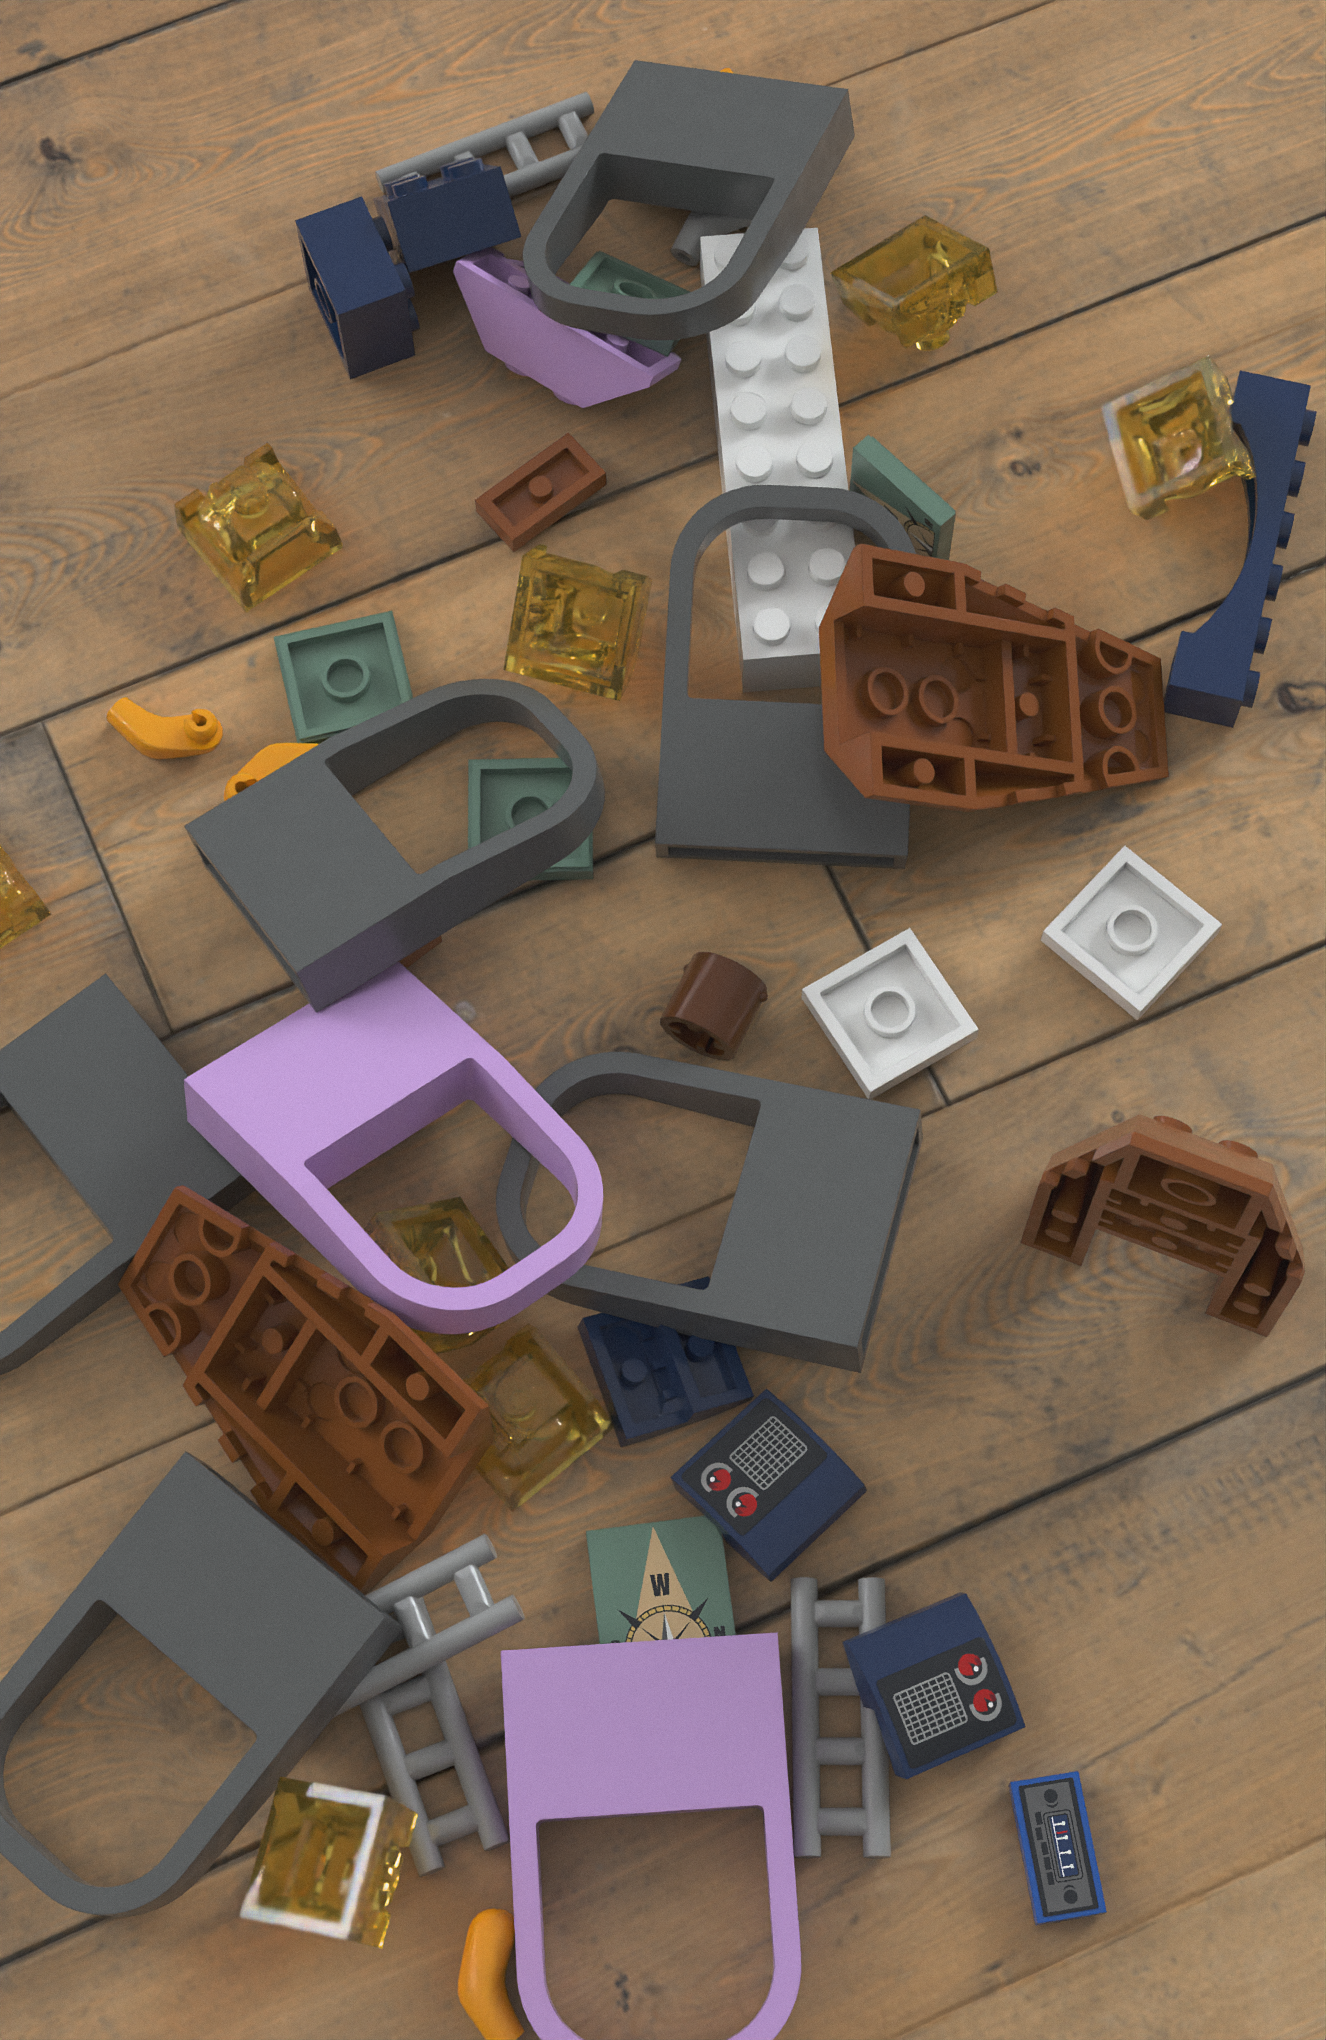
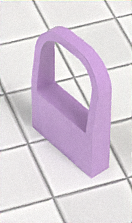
(350, 1084)
(639, 1737)

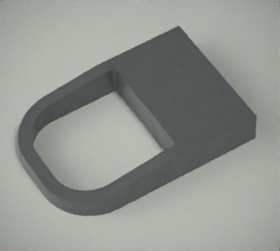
(697, 146)
(755, 773)
(327, 881)
(116, 1127)
(804, 1227)
(238, 1613)

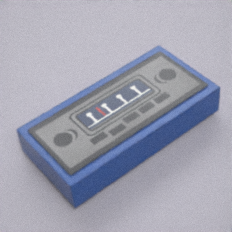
(1057, 1848)

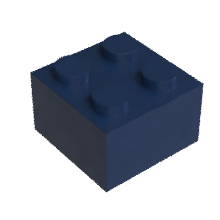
(447, 215)
(358, 286)

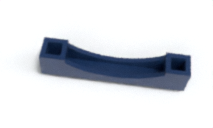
(1212, 665)

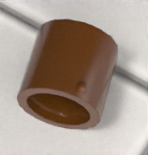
(713, 1005)

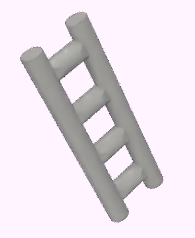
(514, 137)
(425, 1647)
(810, 1749)
(456, 1750)

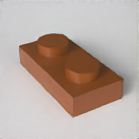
(541, 492)

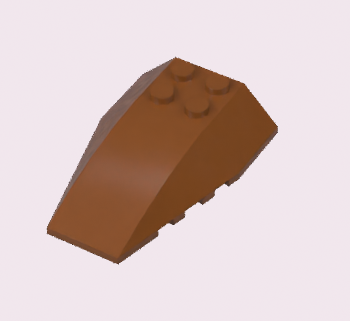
(975, 694)
(313, 1385)

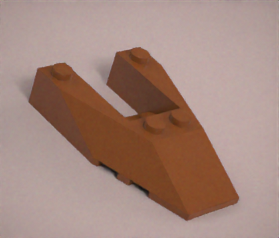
(1180, 1199)

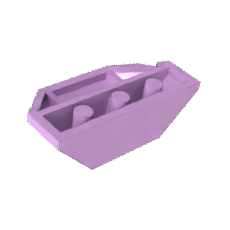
(570, 361)

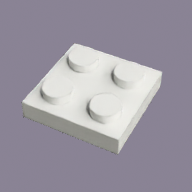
(1131, 932)
(889, 1013)

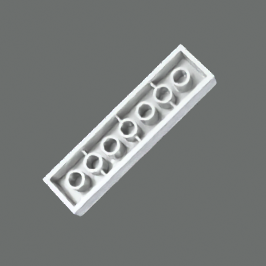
(779, 428)

